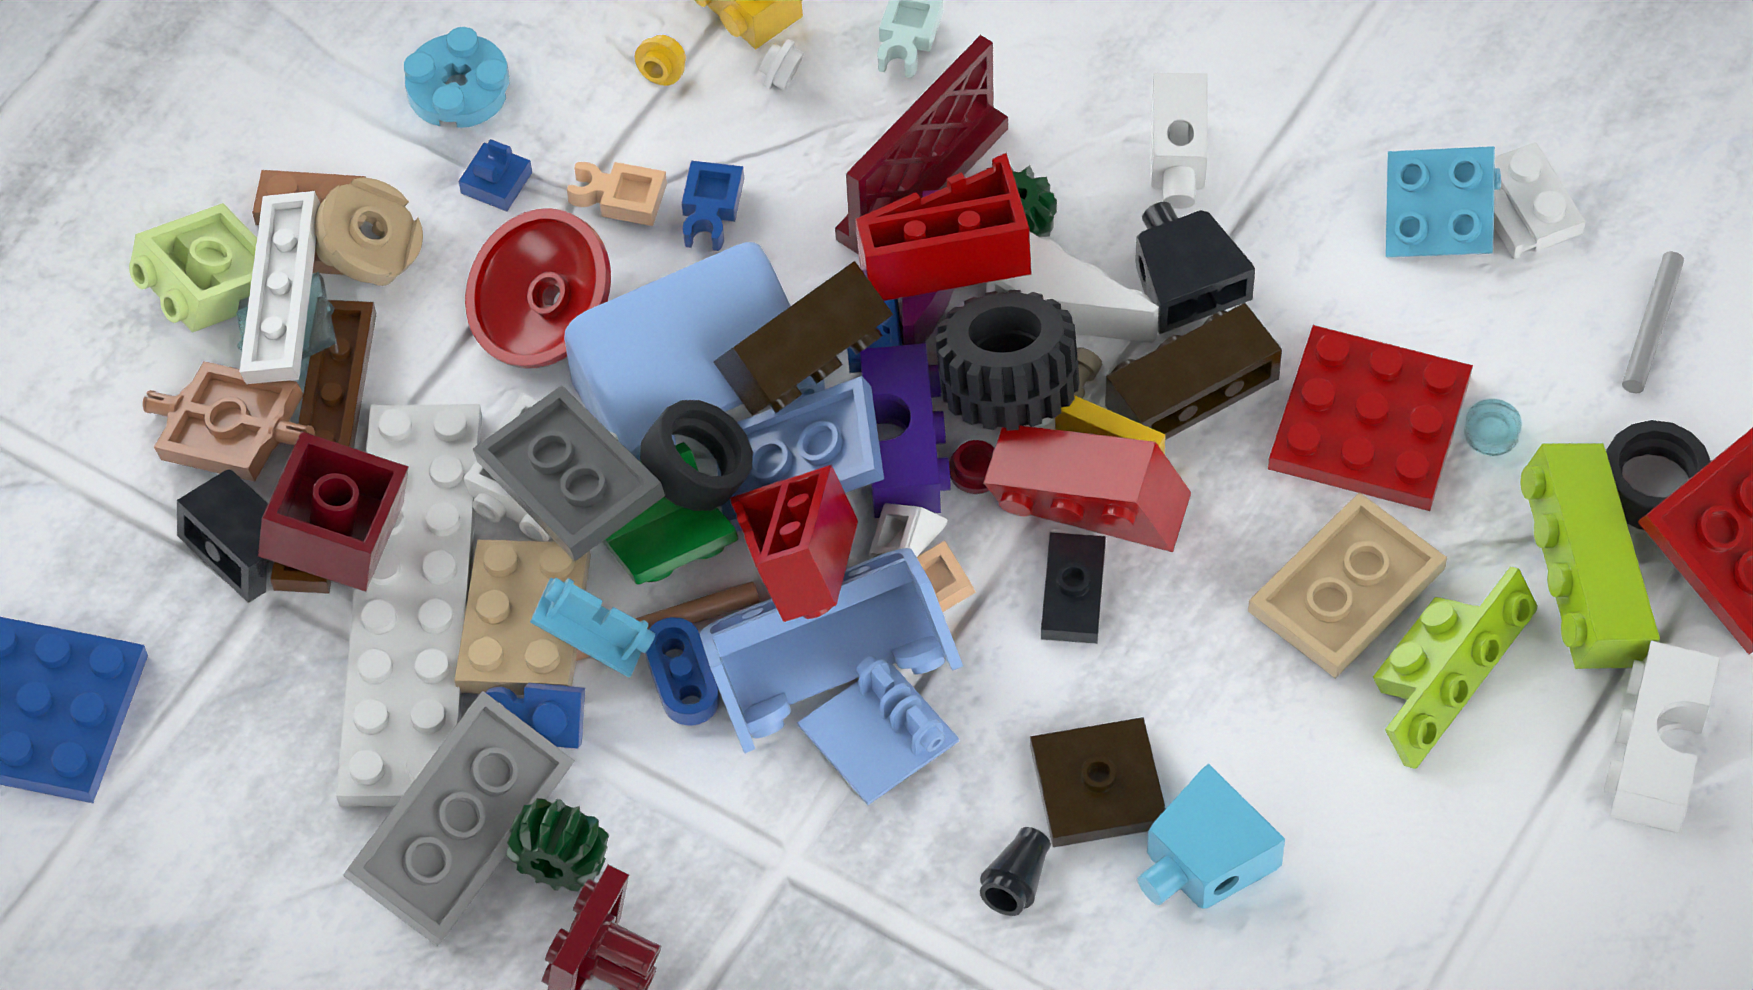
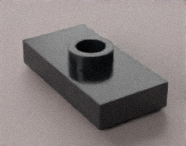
(1073, 587)

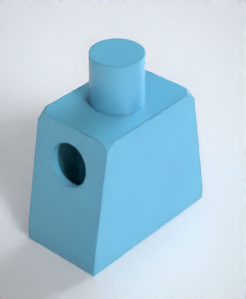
(1209, 844)

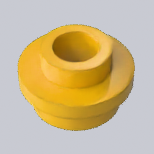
(660, 60)

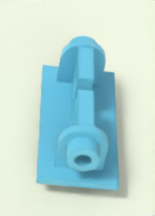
(591, 628)

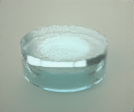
(1492, 427)

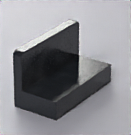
(224, 529)

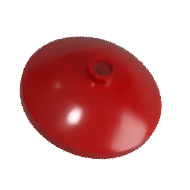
(520, 275)

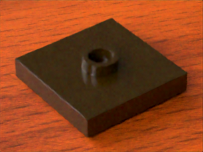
(1097, 781)

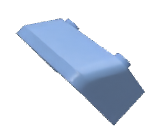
(769, 664)

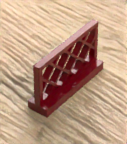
(930, 141)

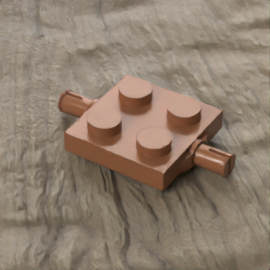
(225, 422)

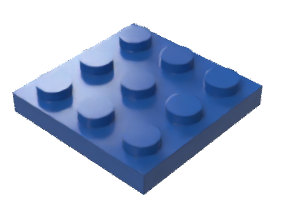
(62, 706)

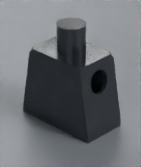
(1190, 266)

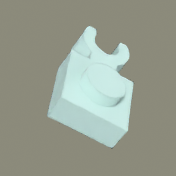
(905, 28)

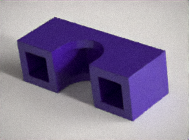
(903, 397)

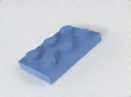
(811, 433)

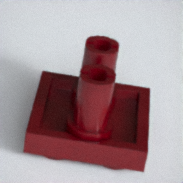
(598, 944)

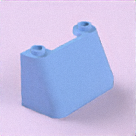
(662, 341)

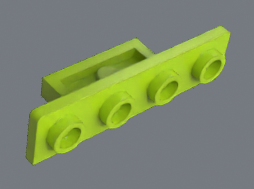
(1447, 660)

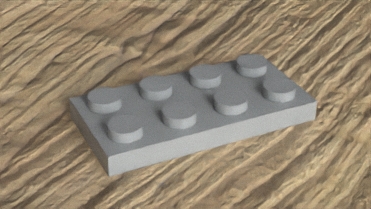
(457, 818)

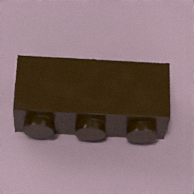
(805, 341)
(1196, 373)

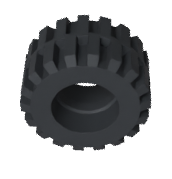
(1007, 359)

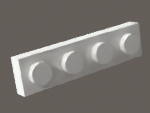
(280, 288)

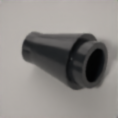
(1014, 875)

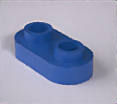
(683, 674)

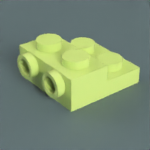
(196, 266)

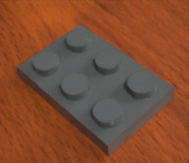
(568, 472)

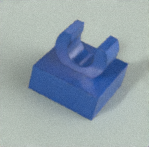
(495, 175)

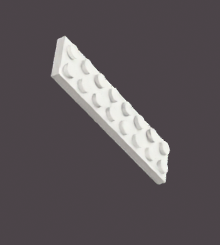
(413, 613)

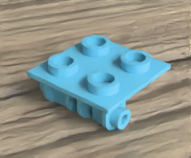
(1441, 201)

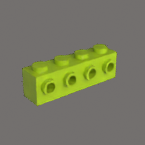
(1589, 555)

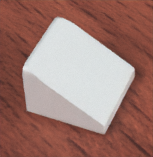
(905, 528)

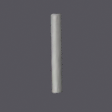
(1653, 322)

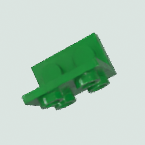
(669, 536)

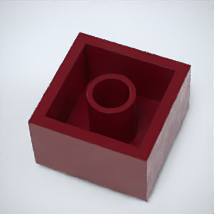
(333, 511)

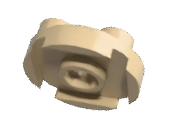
(350, 251)

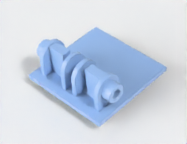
(878, 730)

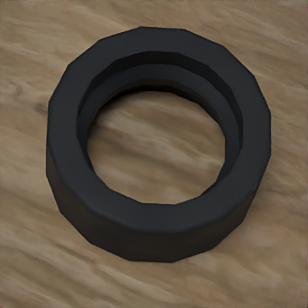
(714, 431)
(1655, 439)

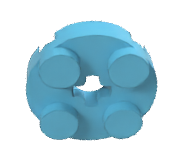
(450, 55)

